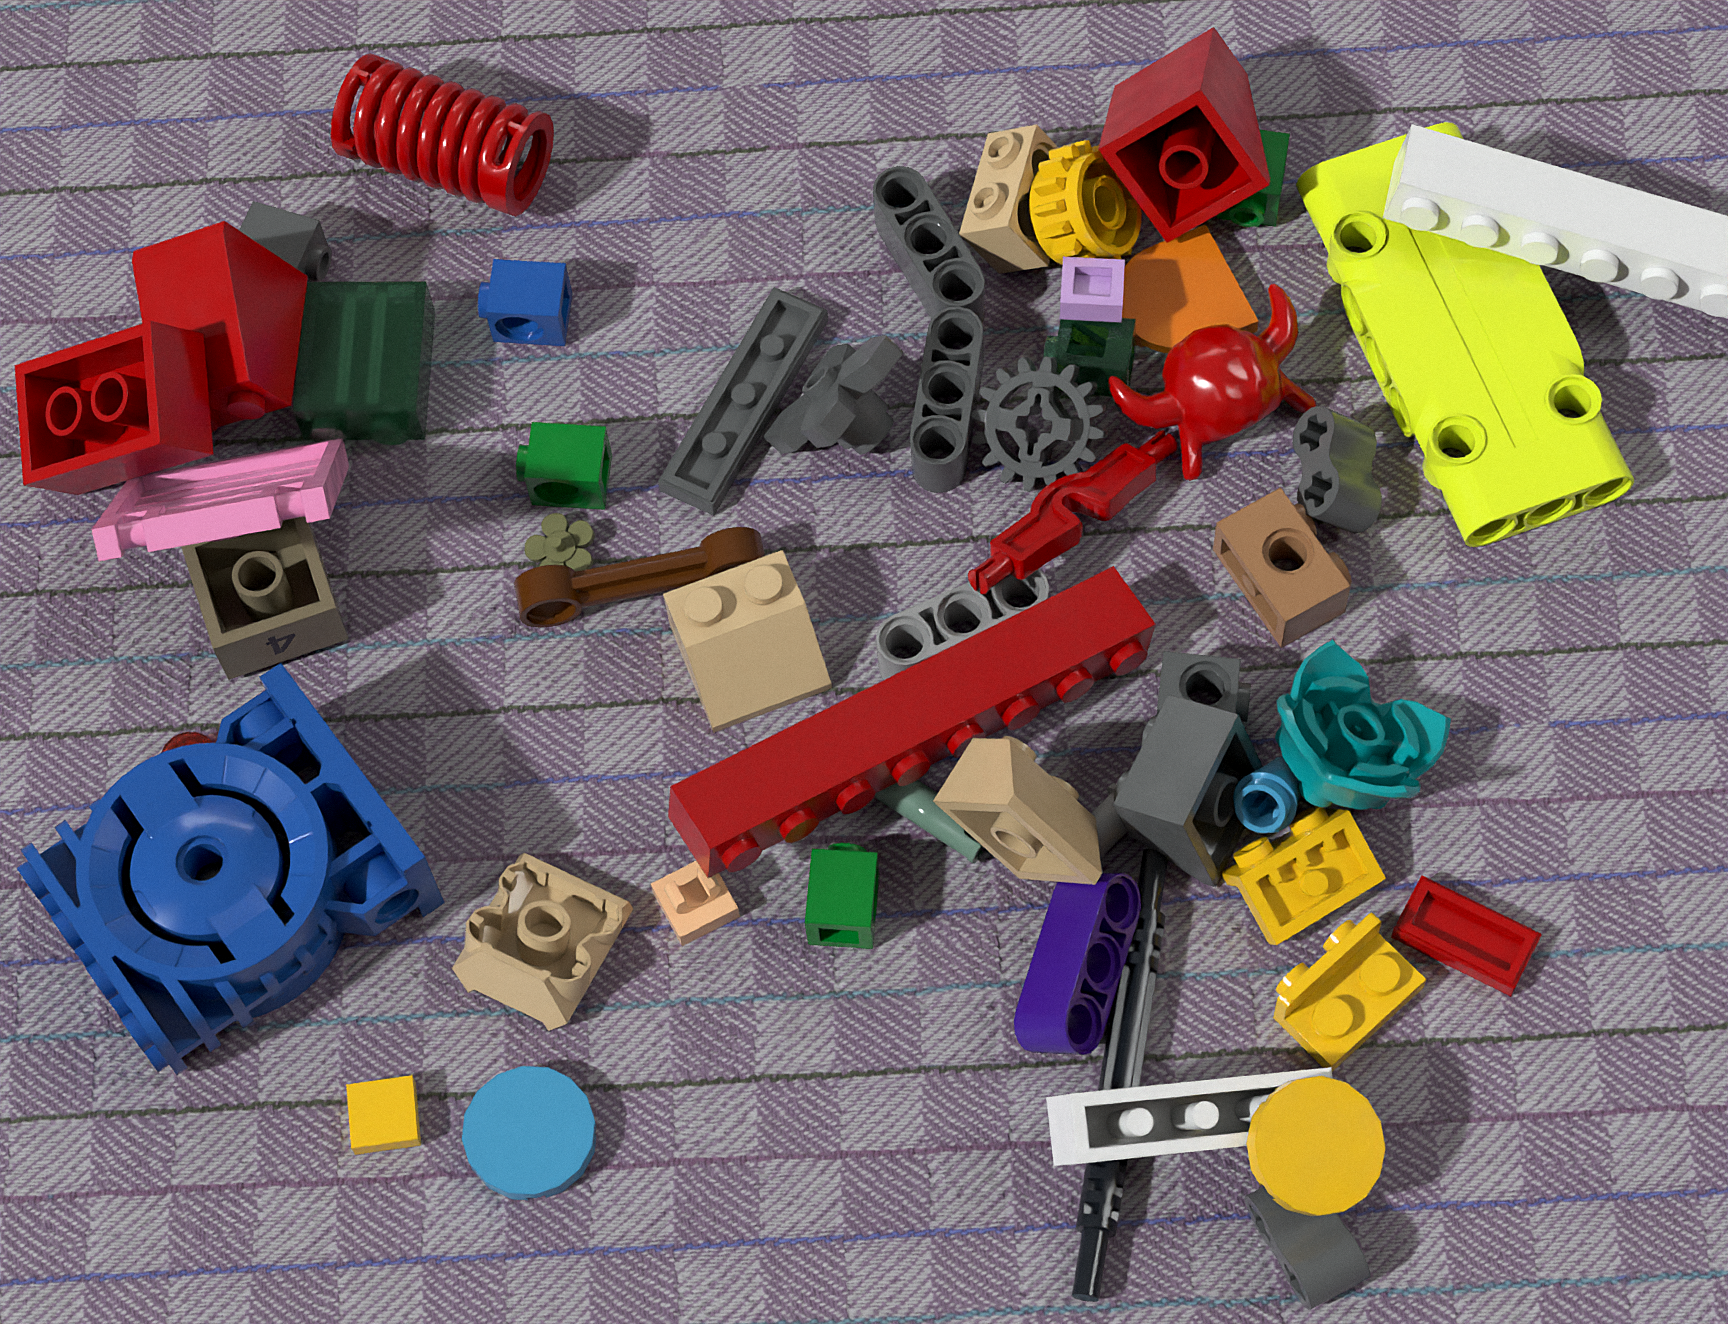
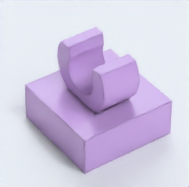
(1092, 289)

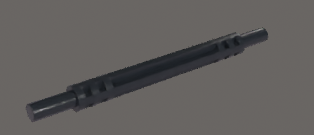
(1121, 1069)

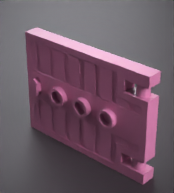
(222, 498)

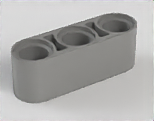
(928, 623)

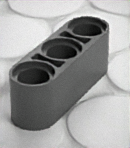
(922, 227)
(941, 374)

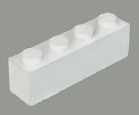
(1160, 1117)

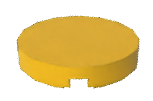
(1316, 1146)

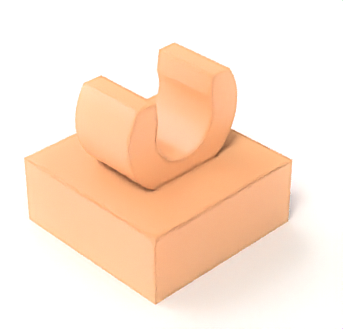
(694, 902)

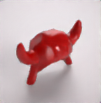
(1220, 383)

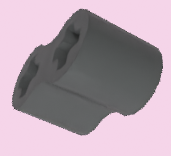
(1337, 469)
(1312, 1250)

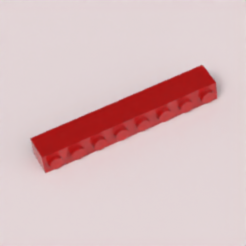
(909, 723)

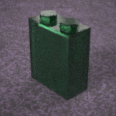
(365, 361)

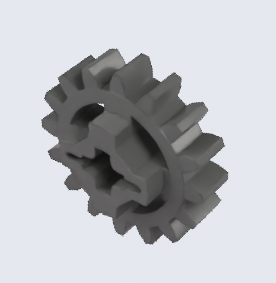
(1044, 394)

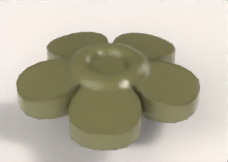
(563, 543)

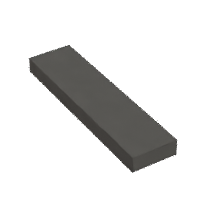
(743, 401)

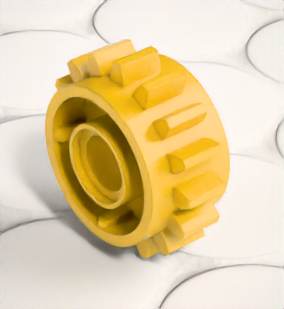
(1082, 206)

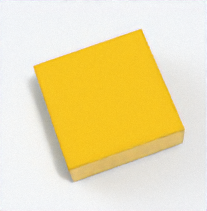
(383, 1115)

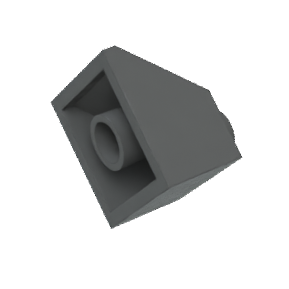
(1185, 784)

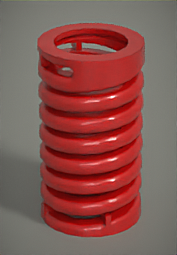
(442, 157)

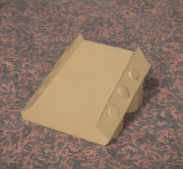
(540, 940)

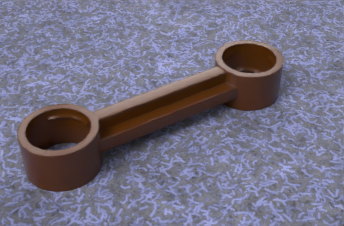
(557, 593)

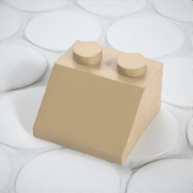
(747, 641)
(1022, 813)

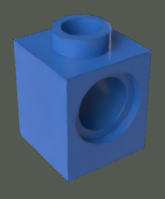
(527, 302)

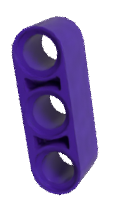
(1077, 965)

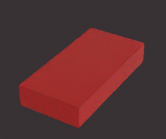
(1466, 935)

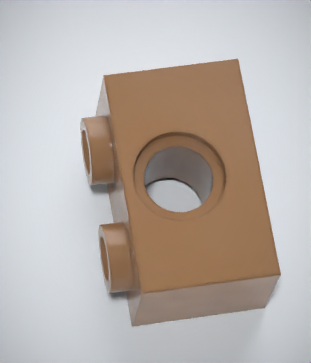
(1284, 600)

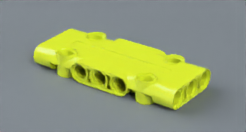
(1466, 357)

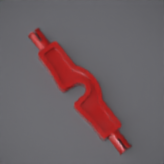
(1052, 526)

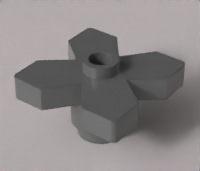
(840, 401)

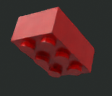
(113, 408)

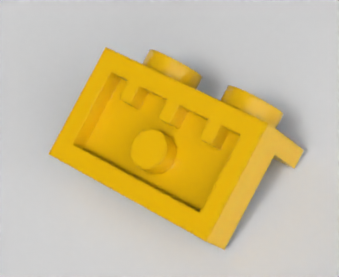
(1304, 872)
(1345, 992)

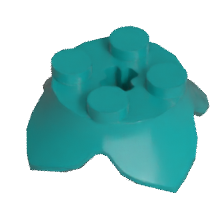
(1346, 743)

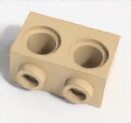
(998, 208)

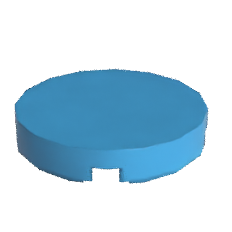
(529, 1133)

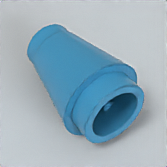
(1267, 797)

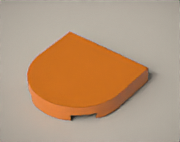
(1182, 289)

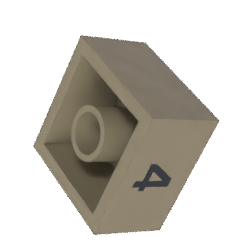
(265, 596)

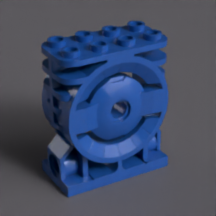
(195, 811)

